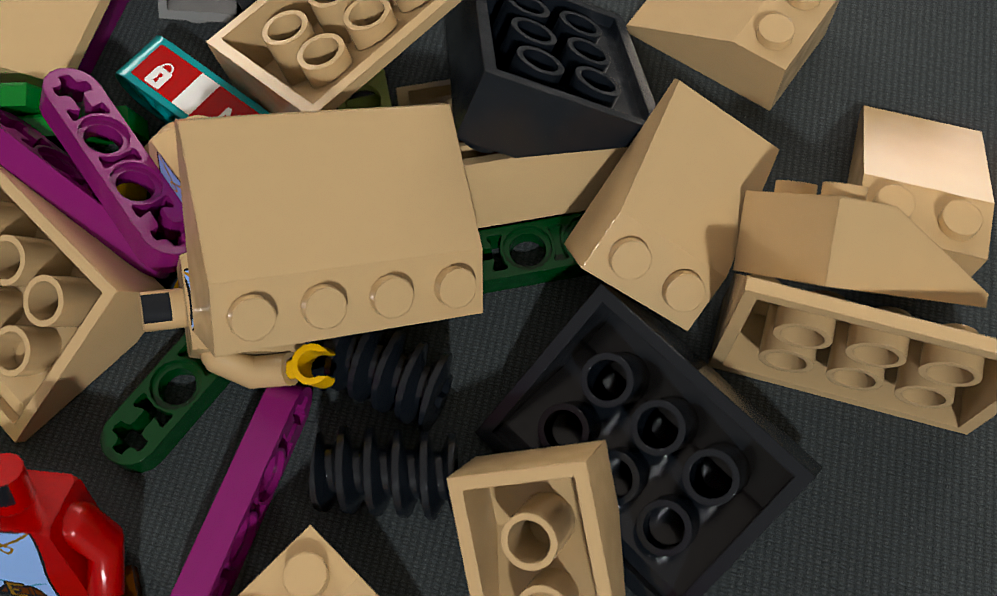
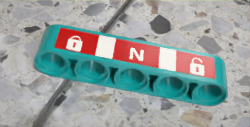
(179, 86)

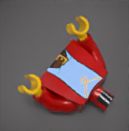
(55, 536)

